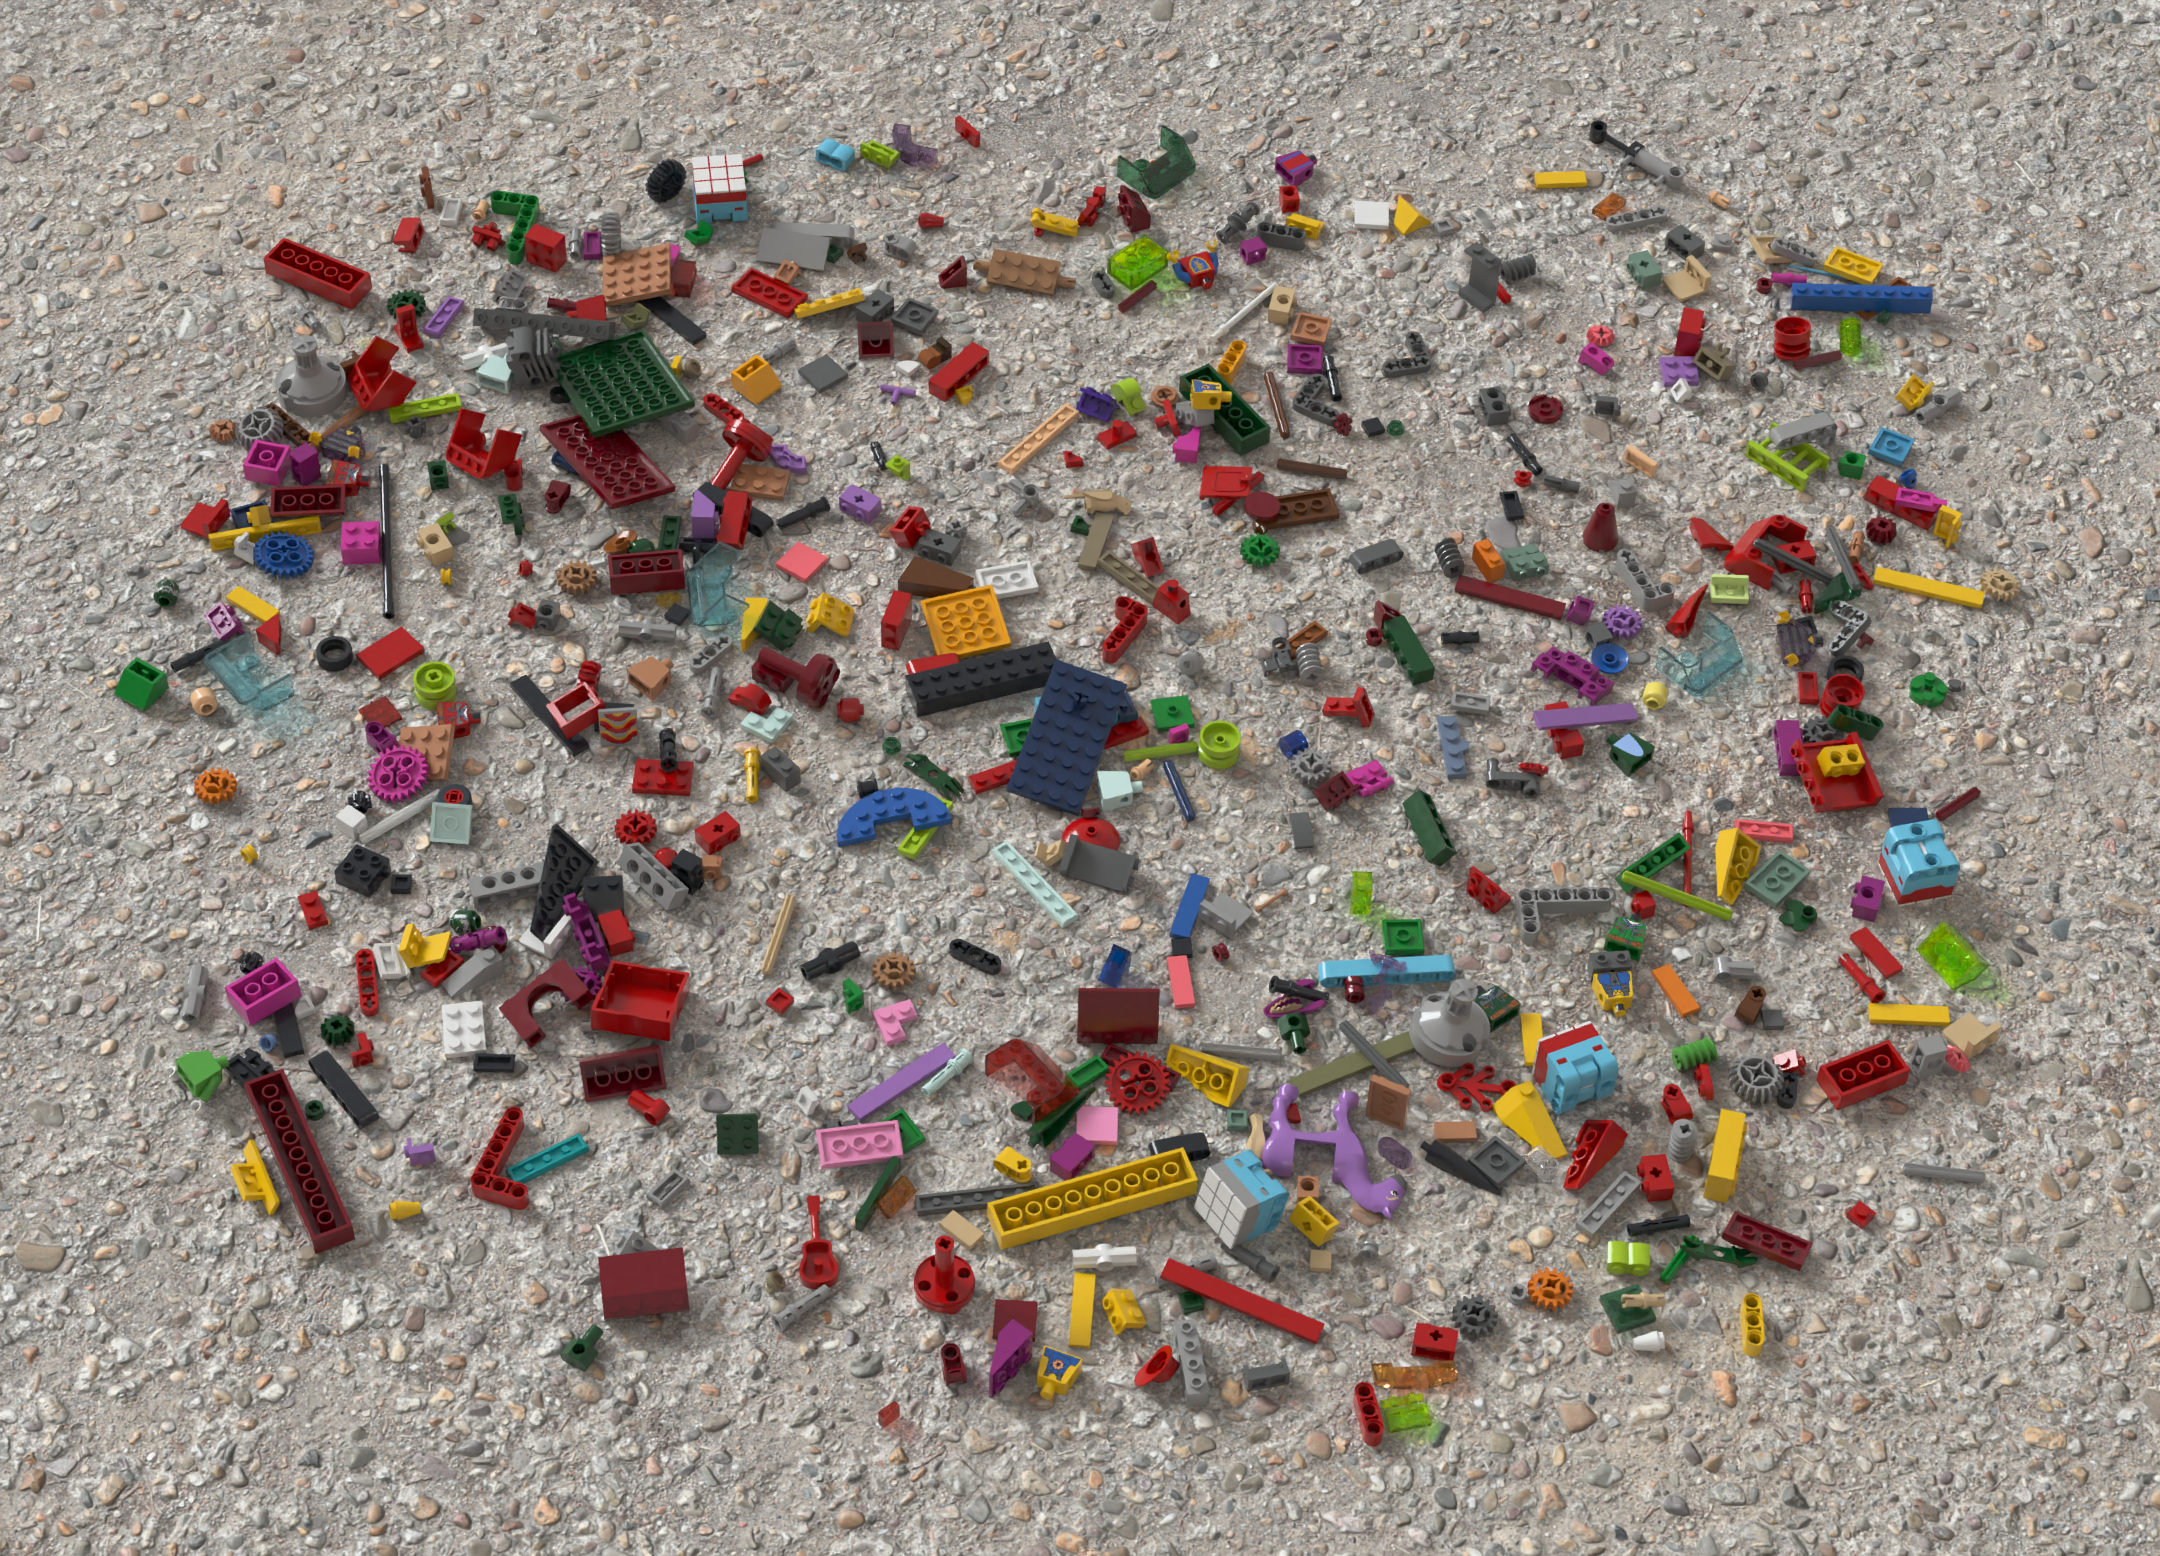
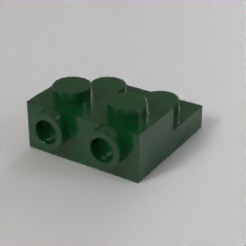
(778, 626)

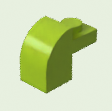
(1129, 392)

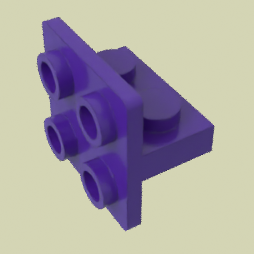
(1097, 405)

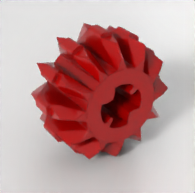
(590, 673)

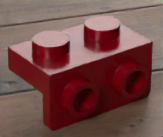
(1334, 790)

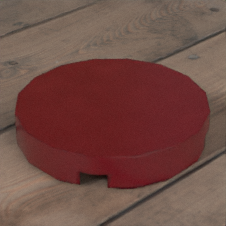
(1545, 409)
(1262, 506)

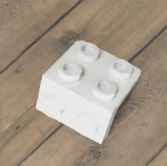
(553, 941)

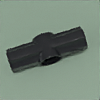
(830, 960)

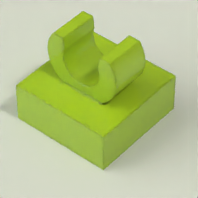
(445, 521)

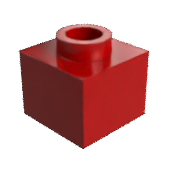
(1643, 905)

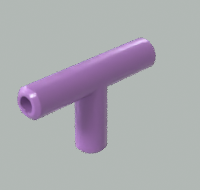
(897, 391)

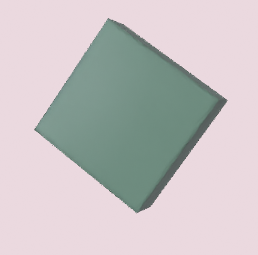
(1237, 1120)

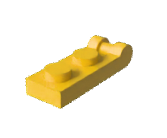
(1054, 223)

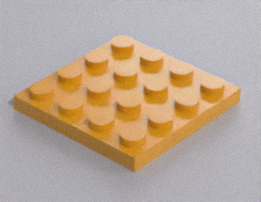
(966, 622)

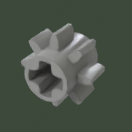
(956, 529)

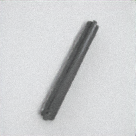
(1842, 558)

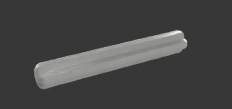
(1241, 1051)
(1944, 1172)

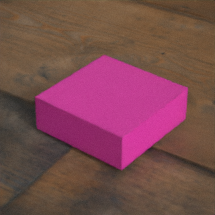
(1178, 734)

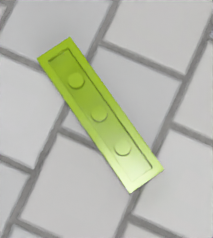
(425, 407)
(916, 840)

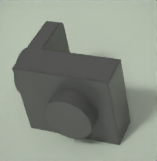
(1607, 405)

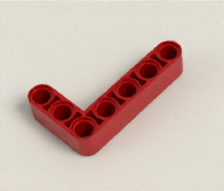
(511, 1126)

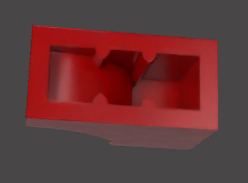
(1148, 556)

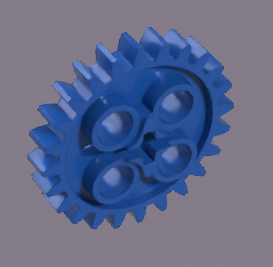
(283, 555)

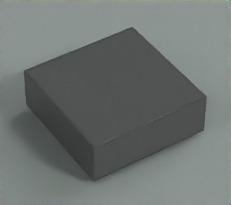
(1772, 1019)

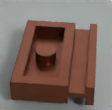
(426, 191)

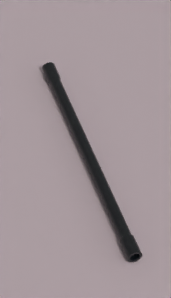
(388, 604)

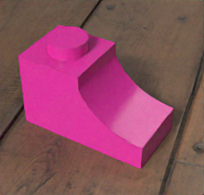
(1187, 446)

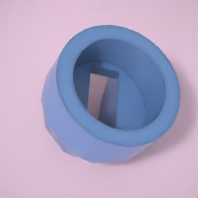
(266, 1040)

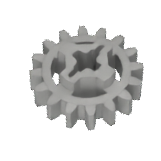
(1320, 767)

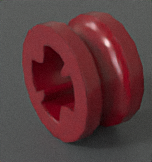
(1764, 285)
(1373, 641)
(1220, 952)

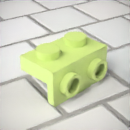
(1729, 589)

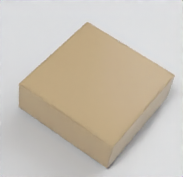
(1320, 1261)

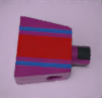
(1295, 167)

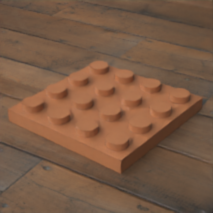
(637, 274)

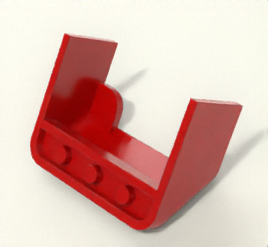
(375, 382)
(467, 446)
(1746, 559)

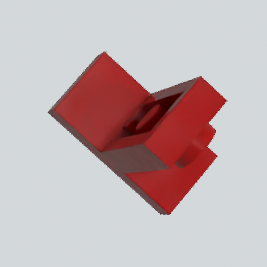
(407, 328)
(1357, 706)

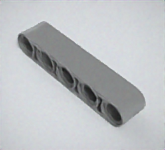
(840, 235)

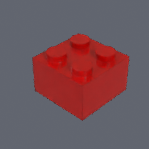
(545, 248)
(1690, 332)

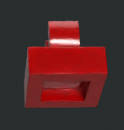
(1087, 216)

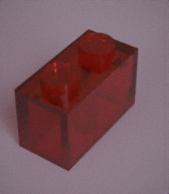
(683, 278)

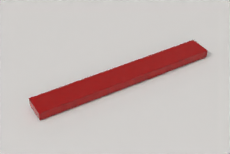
(1242, 1301)

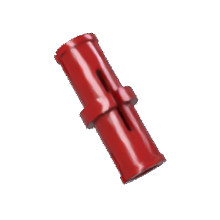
(1806, 596)

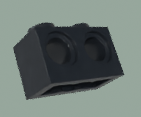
(688, 870)

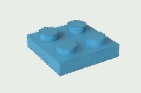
(1891, 446)

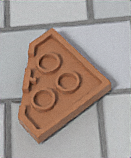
(435, 744)

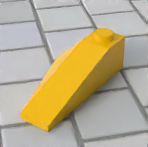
(1734, 859)
(1215, 1077)
(1527, 1116)

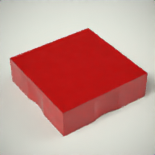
(640, 1000)

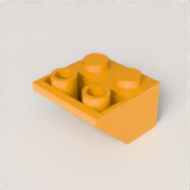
(755, 380)

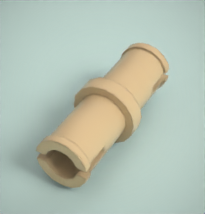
(1643, 1300)

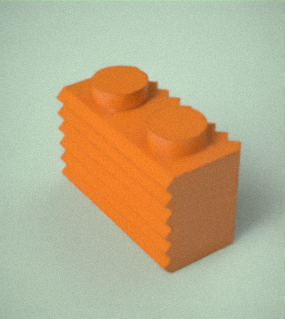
(1488, 560)

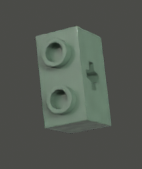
(1644, 269)

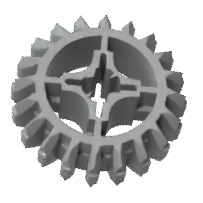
(611, 233)
(259, 425)
(1745, 1081)

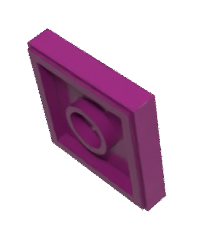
(1304, 359)

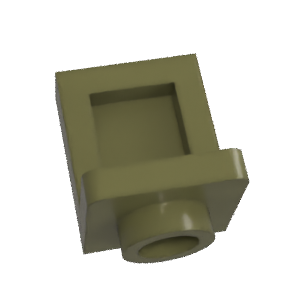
(636, 319)

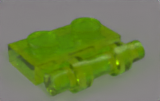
(1407, 1417)

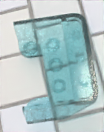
(231, 668)

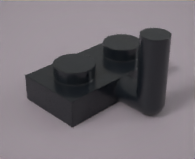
(696, 545)

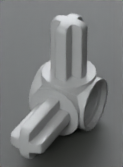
(1024, 498)

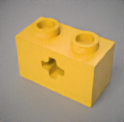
(1314, 1221)

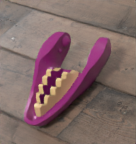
(1285, 1005)

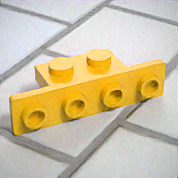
(254, 1180)

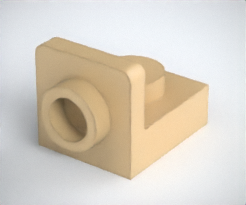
(1050, 854)

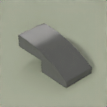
(1301, 830)

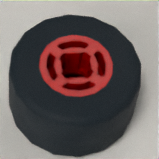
(455, 795)

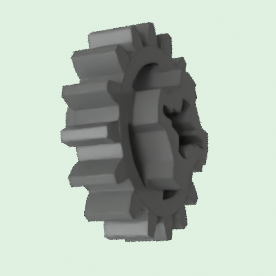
(1820, 731)
(1474, 1316)

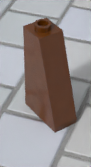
(932, 580)

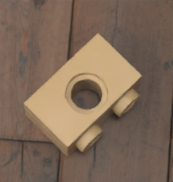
(1282, 305)
(435, 544)

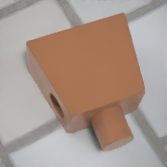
(650, 676)

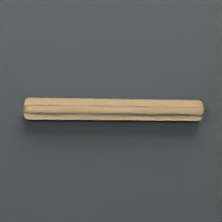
(778, 934)

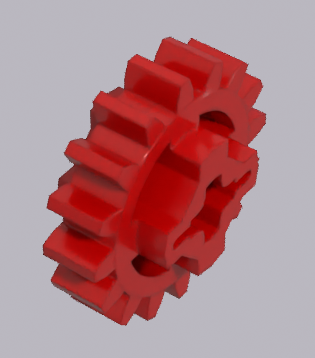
(635, 828)

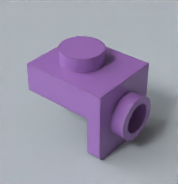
(419, 1154)

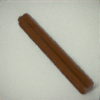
(1313, 469)

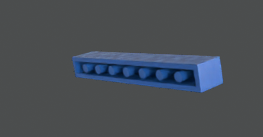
(1861, 297)

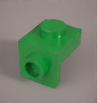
(701, 234)

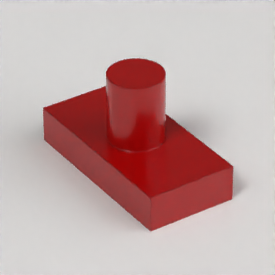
(1168, 418)
(1117, 434)

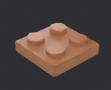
(1311, 329)

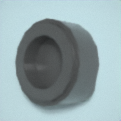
(1759, 380)

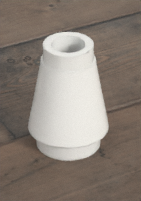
(1649, 1342)

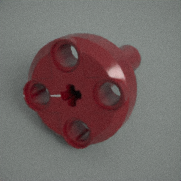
(814, 679)

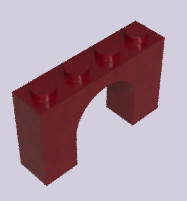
(556, 979)

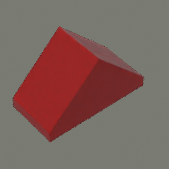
(270, 634)

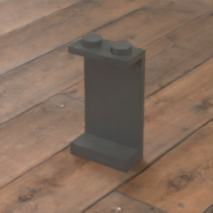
(1483, 278)
(1099, 865)

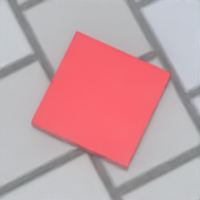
(801, 562)

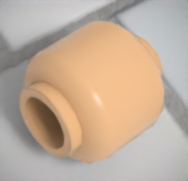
(204, 701)

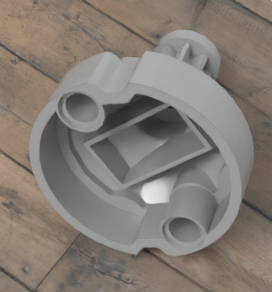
(310, 382)
(1450, 1026)

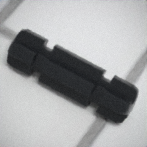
(879, 455)

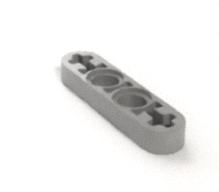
(1617, 222)

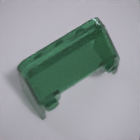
(1165, 172)

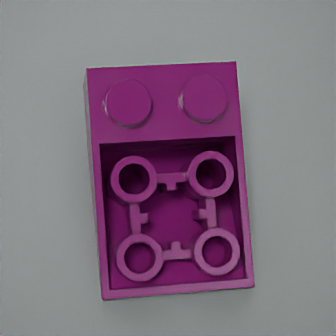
(1011, 1352)

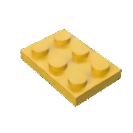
(1853, 266)

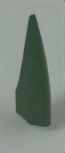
(1053, 1123)

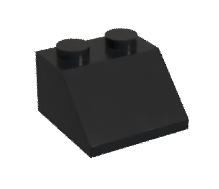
(603, 894)

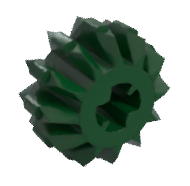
(337, 1030)

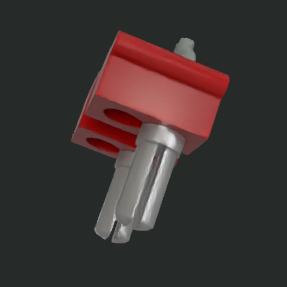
(1096, 199)

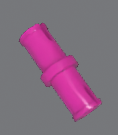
(1788, 278)

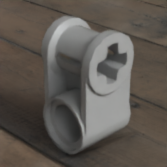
(898, 247)
(512, 304)

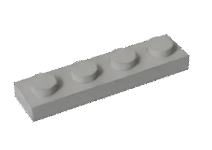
(1608, 1204)

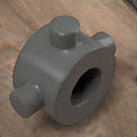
(1954, 685)

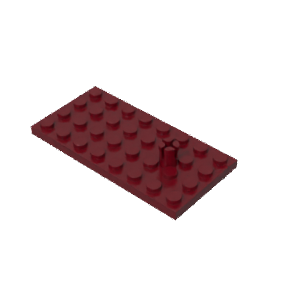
(608, 463)

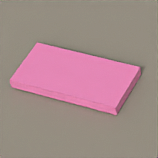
(859, 1144)

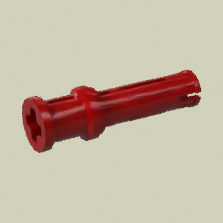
(1866, 983)

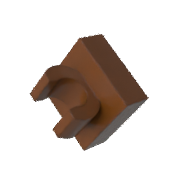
(857, 250)

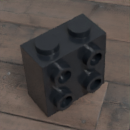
(363, 871)

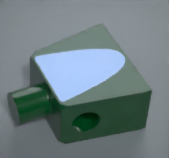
(1630, 752)

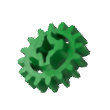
(1259, 550)

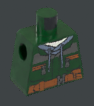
(1497, 1005)

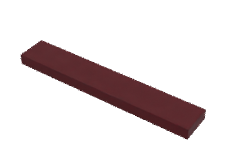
(1510, 597)

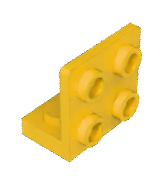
(422, 951)

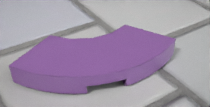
(788, 460)

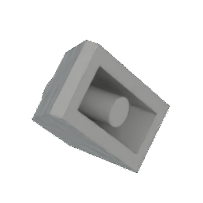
(1622, 492)

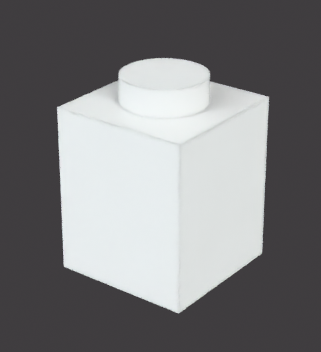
(351, 822)

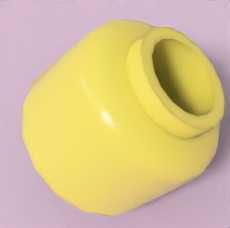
(1655, 695)

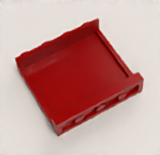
(1835, 792)

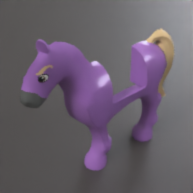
(1350, 1155)

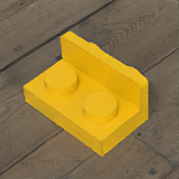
(1310, 226)

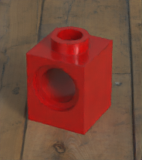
(1289, 198)

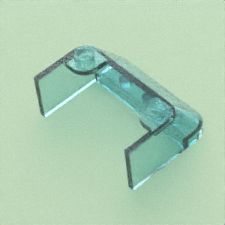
(706, 588)
(1708, 669)

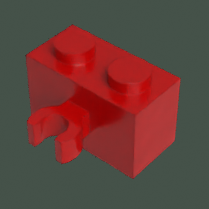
(910, 527)

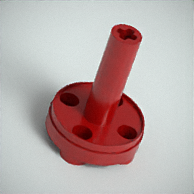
(747, 442)
(943, 1280)

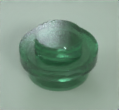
(1395, 428)
(891, 746)

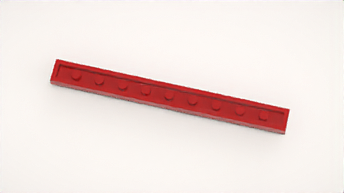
(1001, 774)

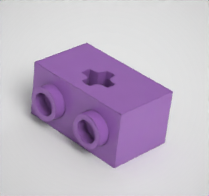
(860, 504)

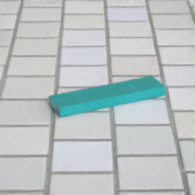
(548, 1159)

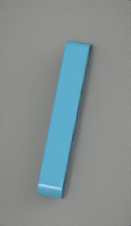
(1419, 970)

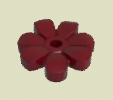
(1343, 424)

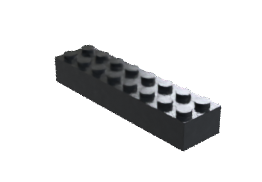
(980, 679)

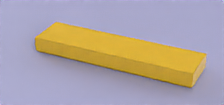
(1908, 1014)

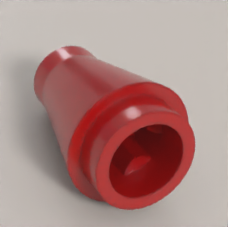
(929, 220)

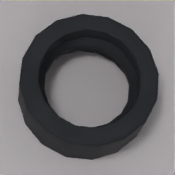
(1846, 662)
(336, 664)

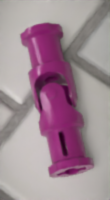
(478, 940)

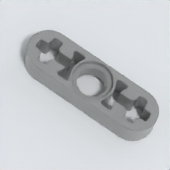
(1794, 251)
(708, 661)

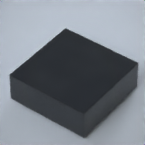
(1372, 427)
(677, 614)
(401, 883)
(1182, 947)

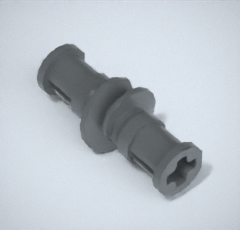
(1237, 221)

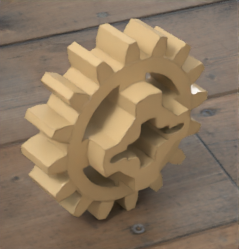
(1999, 584)

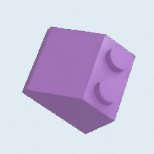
(704, 517)

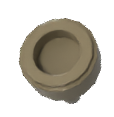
(692, 368)
(774, 1282)

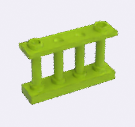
(1783, 469)

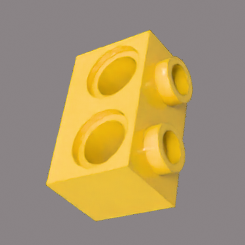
(1840, 760)

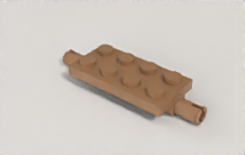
(1024, 272)

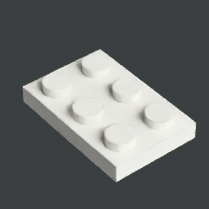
(1009, 579)
(463, 1029)

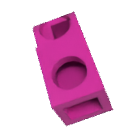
(1596, 359)

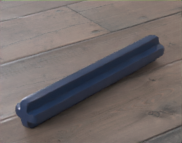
(1179, 790)

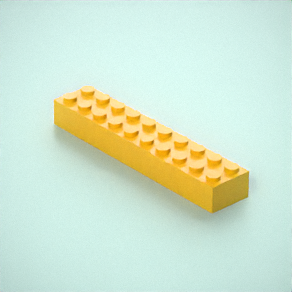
(1092, 1198)

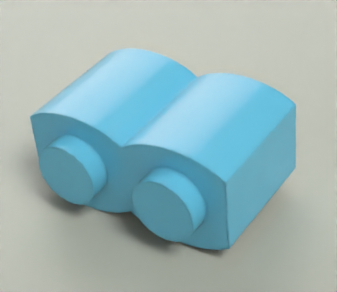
(834, 154)

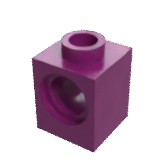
(1253, 250)
(1580, 610)

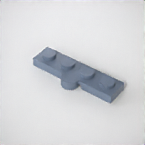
(1452, 747)

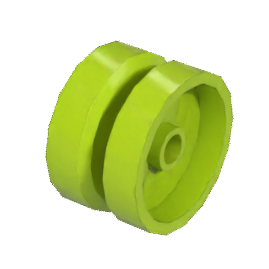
(434, 684)
(1219, 744)

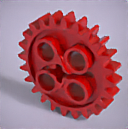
(1142, 1099)

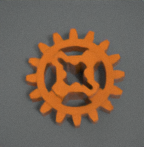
(215, 786)
(1550, 1289)

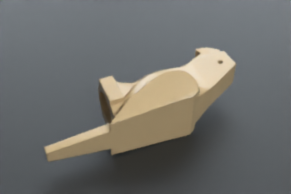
(1102, 501)

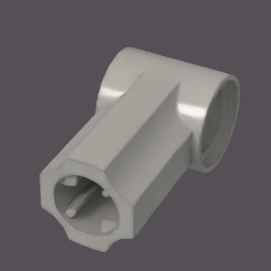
(1727, 970)

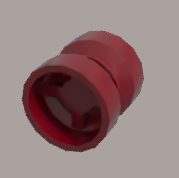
(1354, 989)

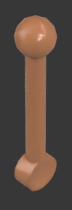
(1283, 892)

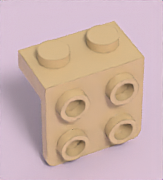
(1690, 281)
(1971, 1035)

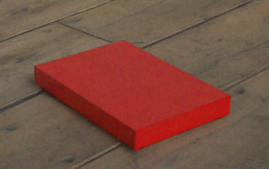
(390, 653)

